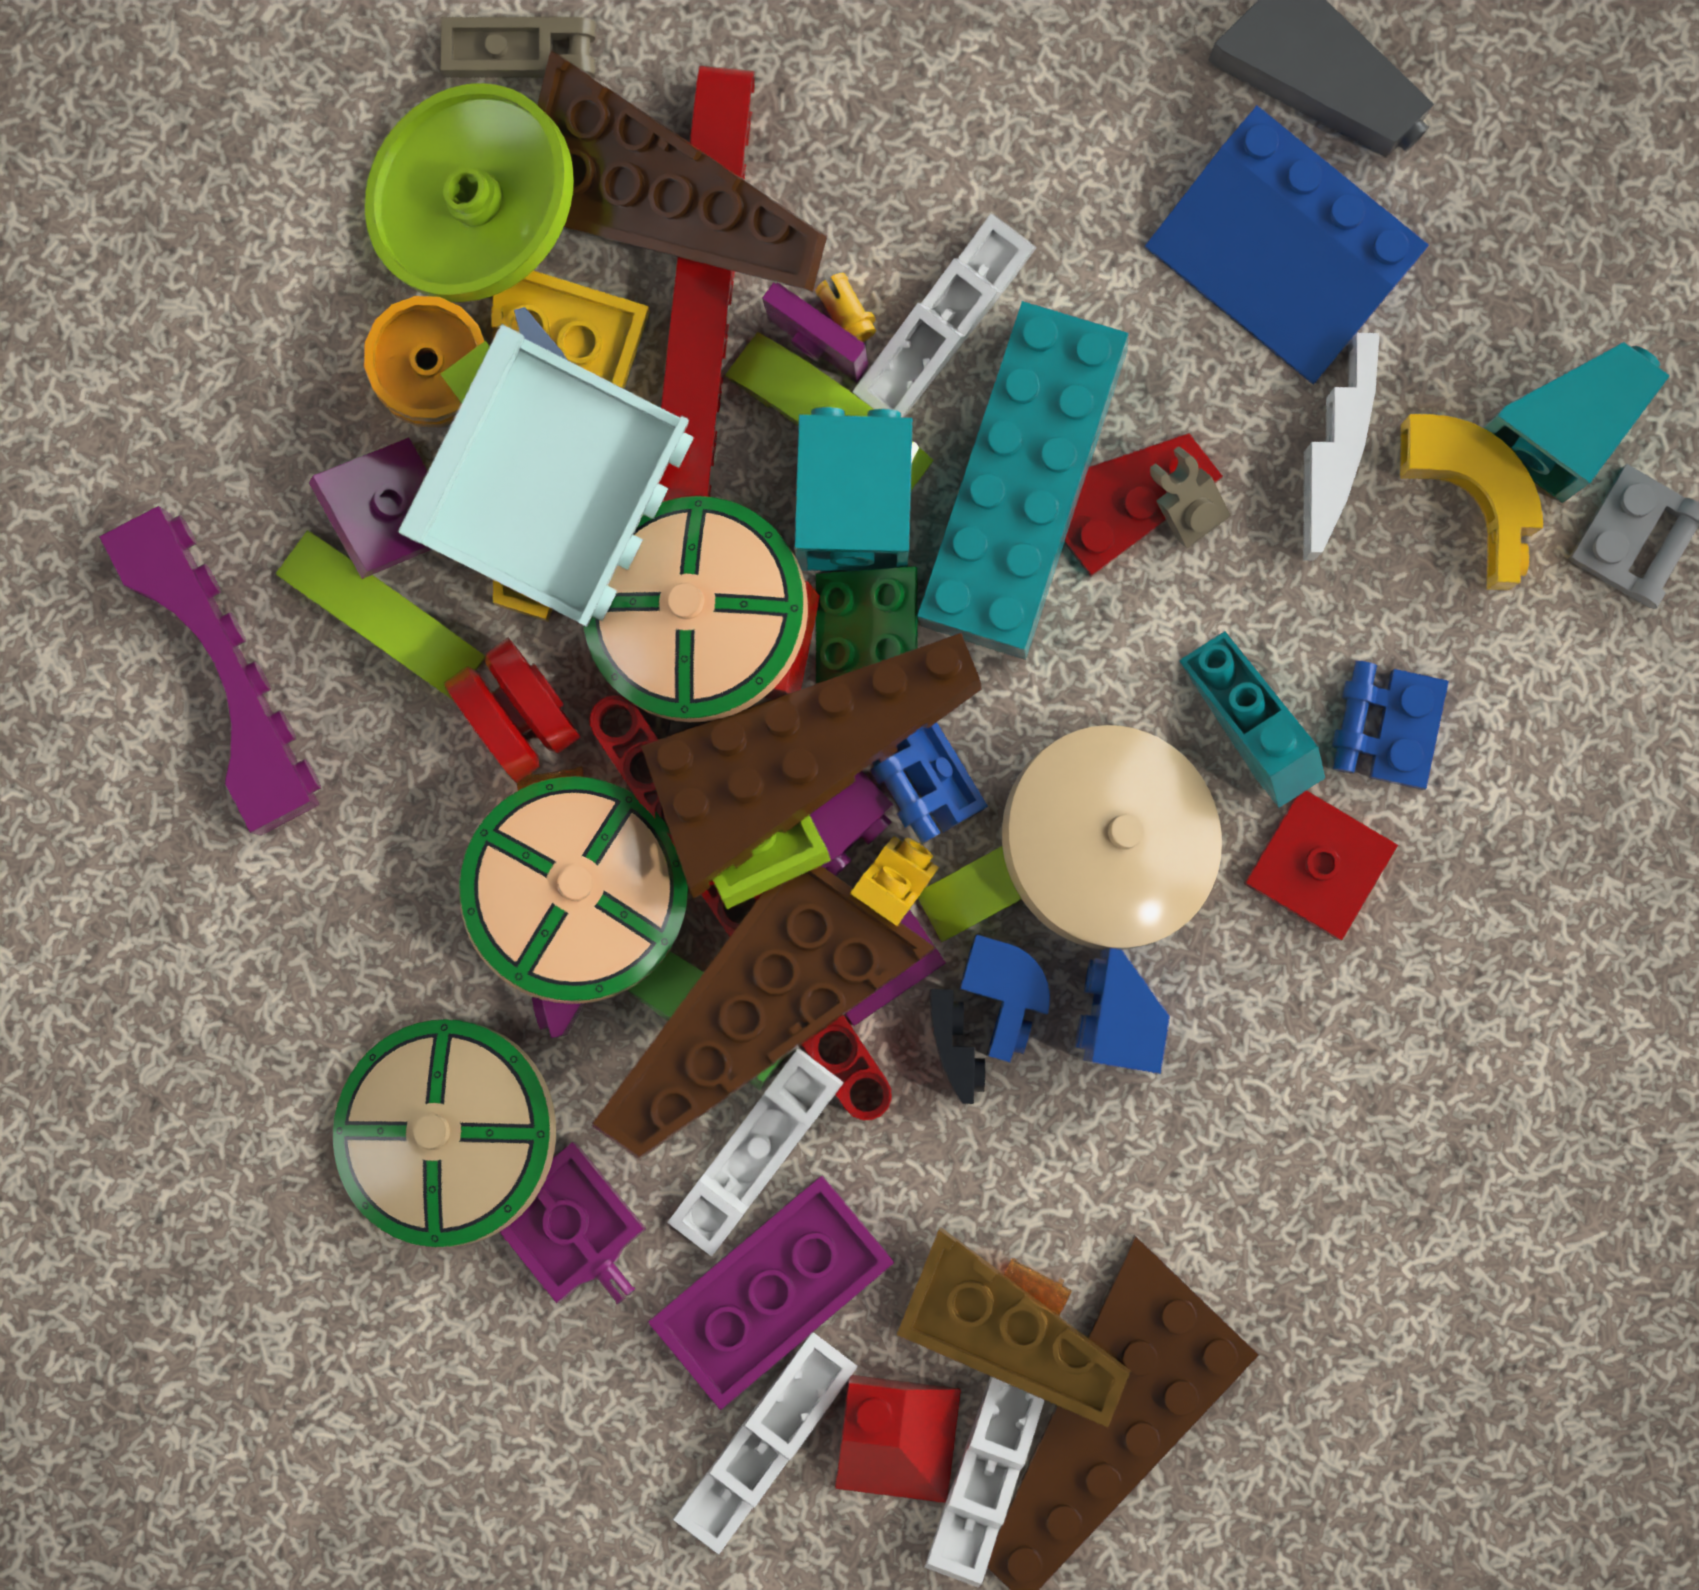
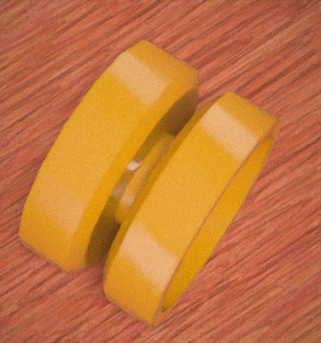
(396, 347)

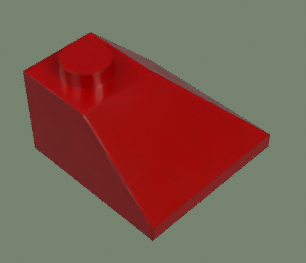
(898, 1438)

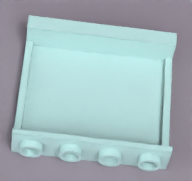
(546, 478)

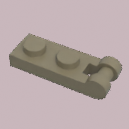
(512, 45)

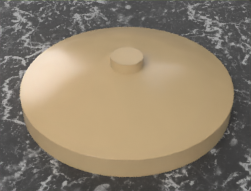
(1111, 837)

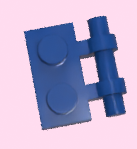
(1406, 728)
(938, 777)

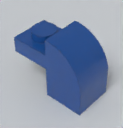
(1016, 980)

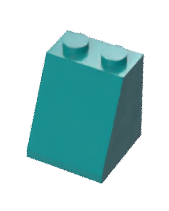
(1579, 418)
(853, 490)

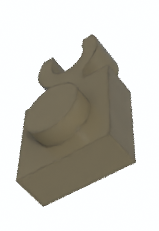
(1191, 499)

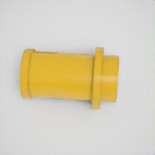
(847, 309)

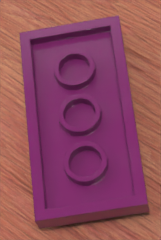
(771, 1292)

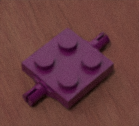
(575, 1229)

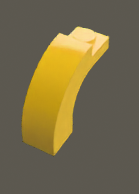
(1489, 472)

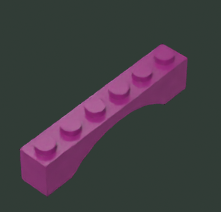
(262, 769)

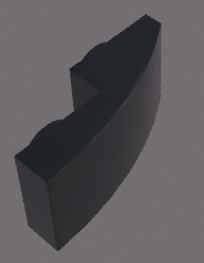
(959, 1063)

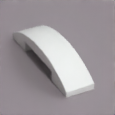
(755, 1152)

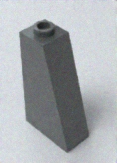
(1325, 70)

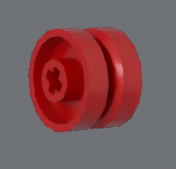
(511, 710)

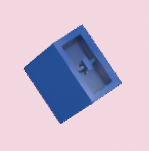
(1125, 1019)

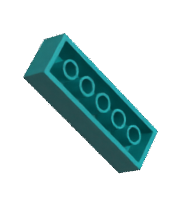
(1023, 480)

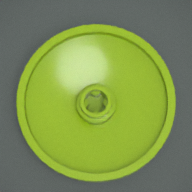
(469, 192)

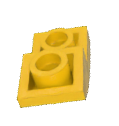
(896, 878)

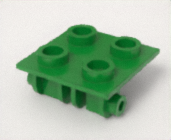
(864, 618)

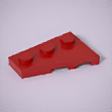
(1121, 501)

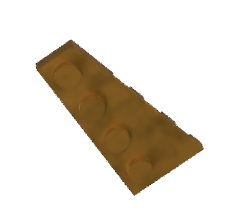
(1001, 1330)

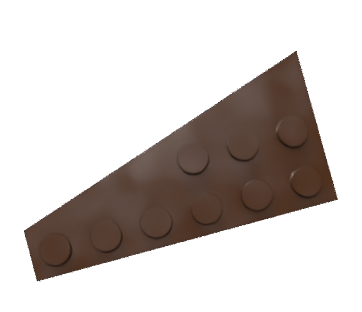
(663, 193)
(783, 759)
(776, 983)
(1082, 1470)

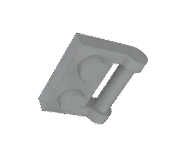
(1622, 529)

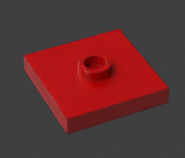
(1321, 864)

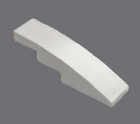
(945, 317)
(1334, 463)
(765, 1442)
(984, 1482)

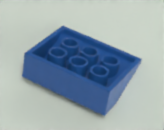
(1285, 245)

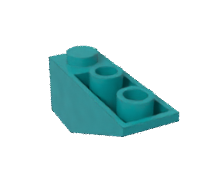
(1255, 719)

